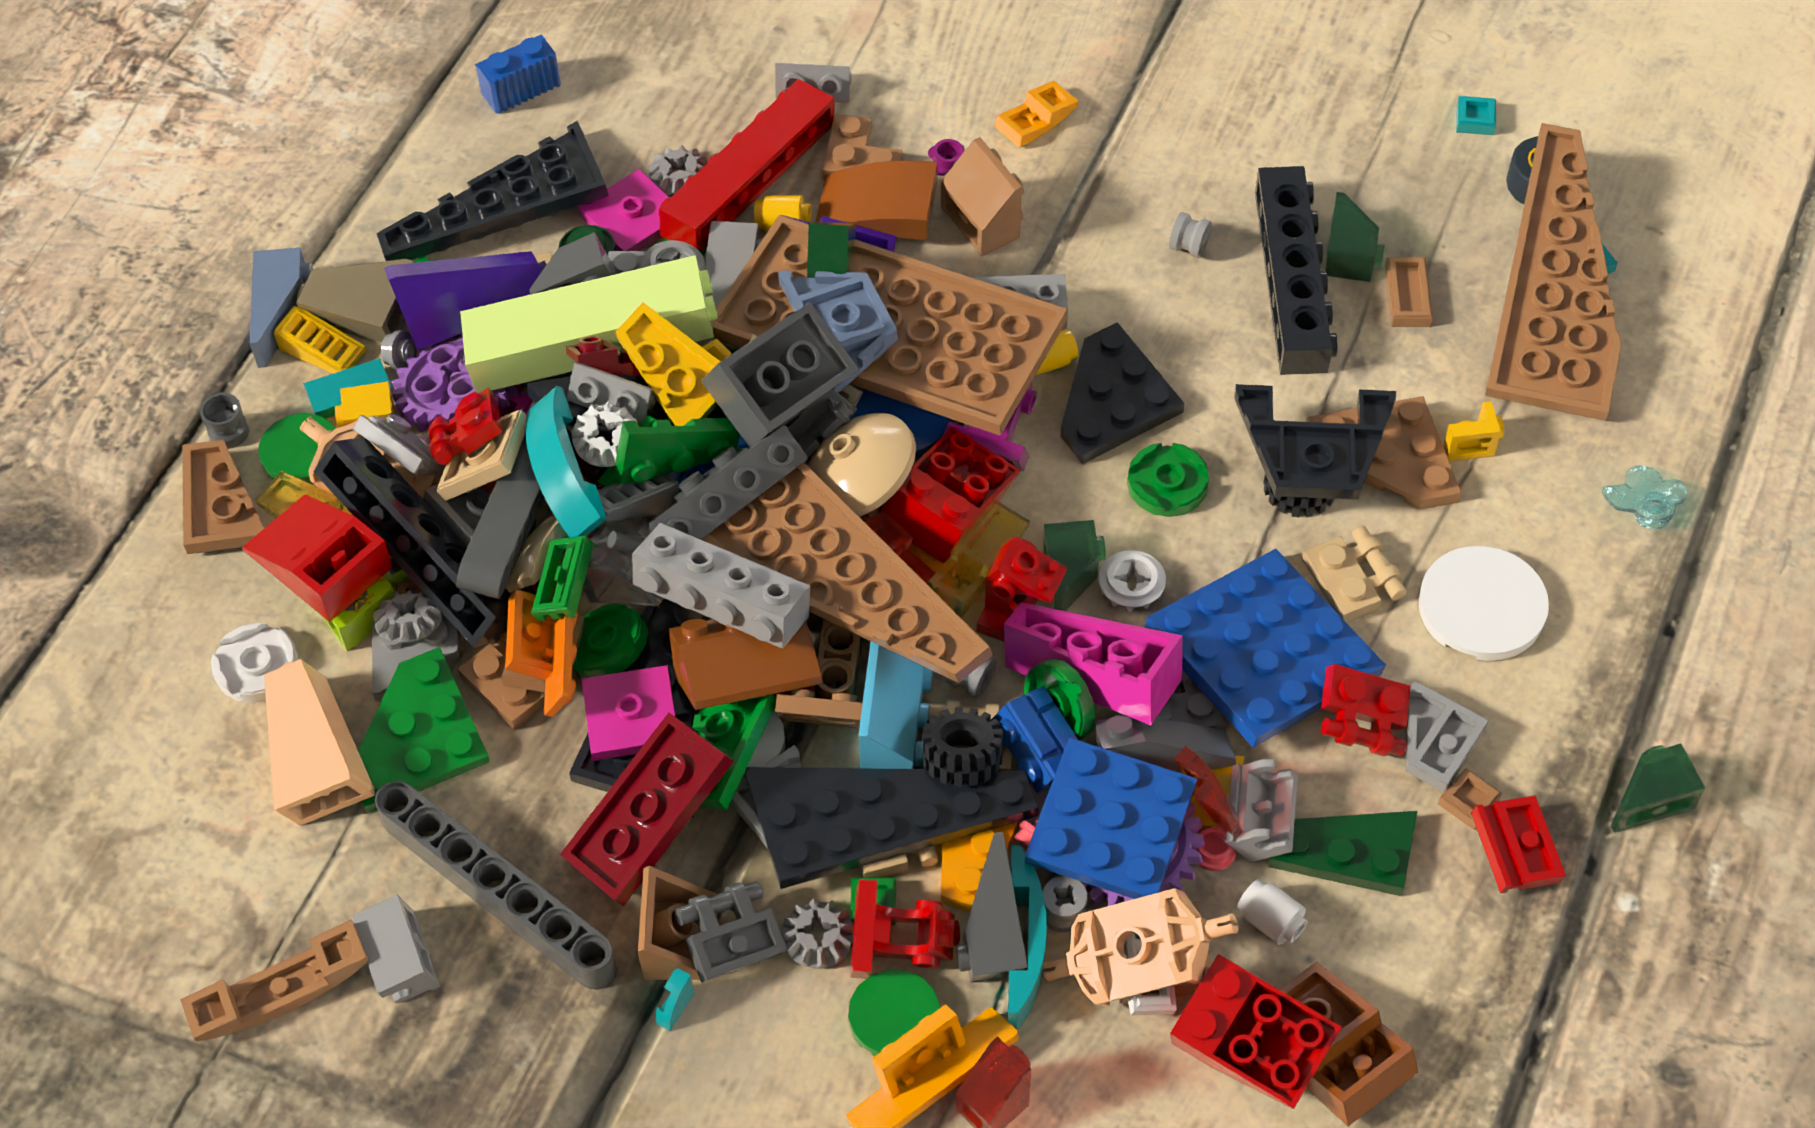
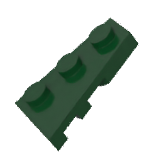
(1353, 850)

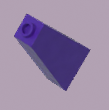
(438, 290)

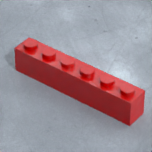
(747, 164)

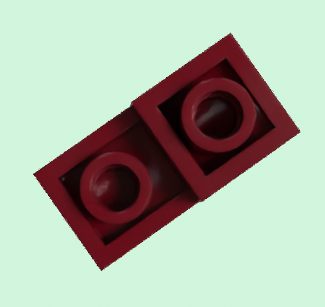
(602, 356)

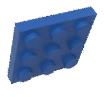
(1110, 820)

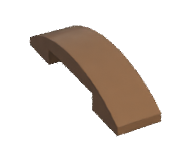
(278, 989)

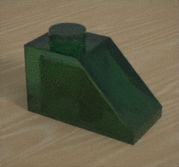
(1352, 242)
(1080, 551)
(1659, 788)

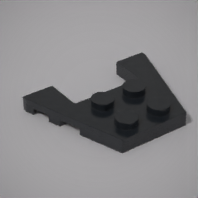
(1315, 456)

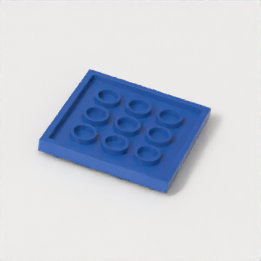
(1262, 645)

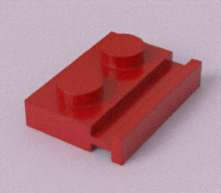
(1518, 844)

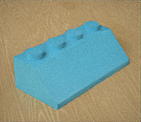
(893, 711)

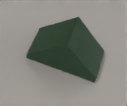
(830, 247)

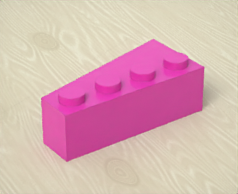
(1121, 663)

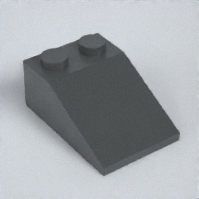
(779, 374)

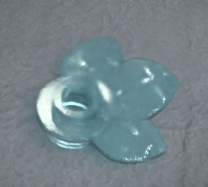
(1646, 496)

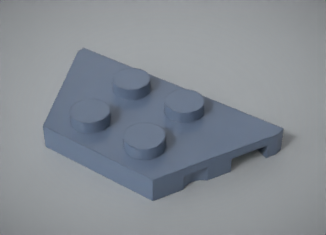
(849, 309)

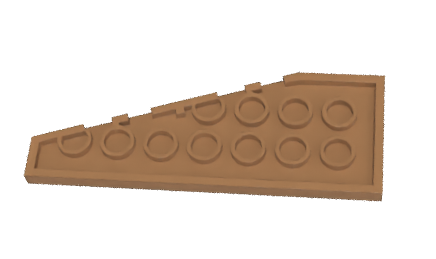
(1557, 316)
(851, 573)

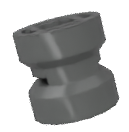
(224, 419)

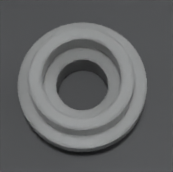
(397, 348)

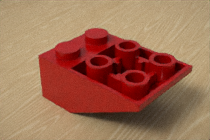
(949, 492)
(321, 555)
(1254, 1032)

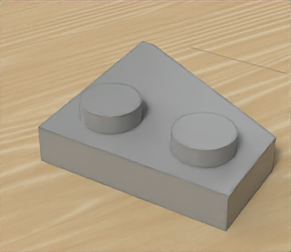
(1439, 736)

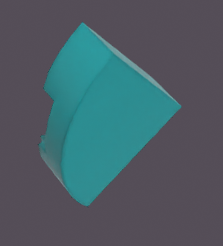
(681, 993)

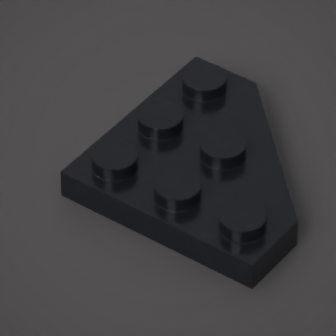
(1114, 395)

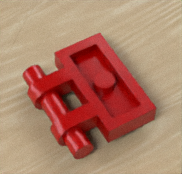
(474, 424)
(1369, 699)

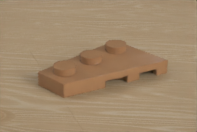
(215, 501)

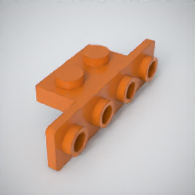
(541, 649)

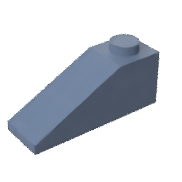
(274, 293)

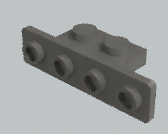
(731, 483)

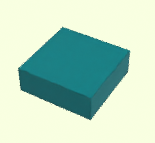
(1476, 115)

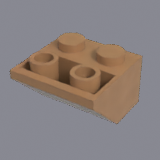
(983, 198)

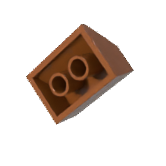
(729, 666)

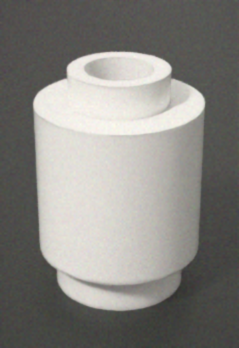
(1273, 912)

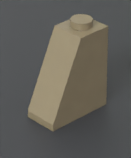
(354, 299)

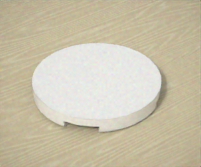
(1483, 602)

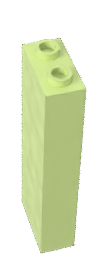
(530, 333)

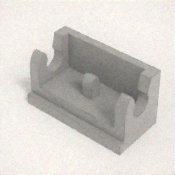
(1265, 809)
(395, 950)

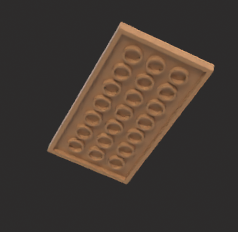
(960, 340)

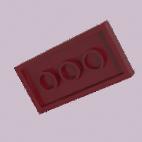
(646, 808)

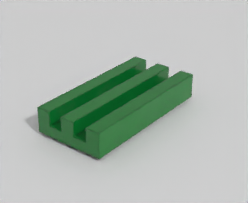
(568, 578)

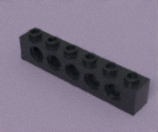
(1293, 271)
(412, 534)

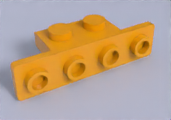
(927, 1065)

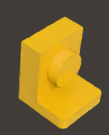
(1475, 438)

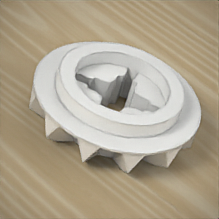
(597, 450)
(1148, 574)

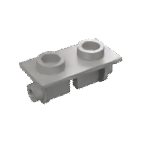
(827, 78)
(596, 388)

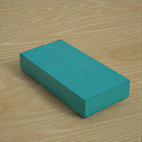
(325, 391)

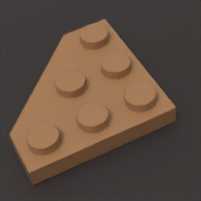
(1409, 455)

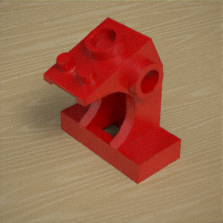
(1017, 571)
(935, 939)

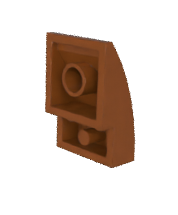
(883, 197)
(1366, 1056)

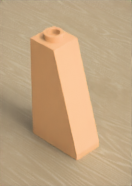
(310, 746)

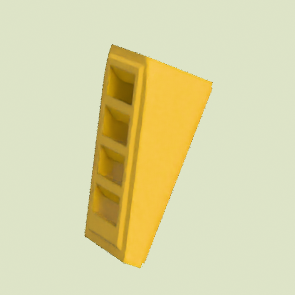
(299, 327)

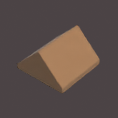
(661, 939)

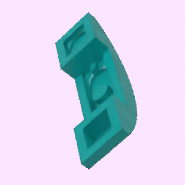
(556, 468)
(1025, 984)

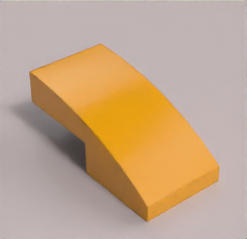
(1041, 112)

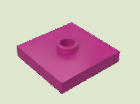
(628, 212)
(625, 709)

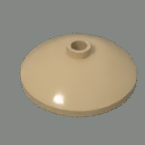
(865, 460)

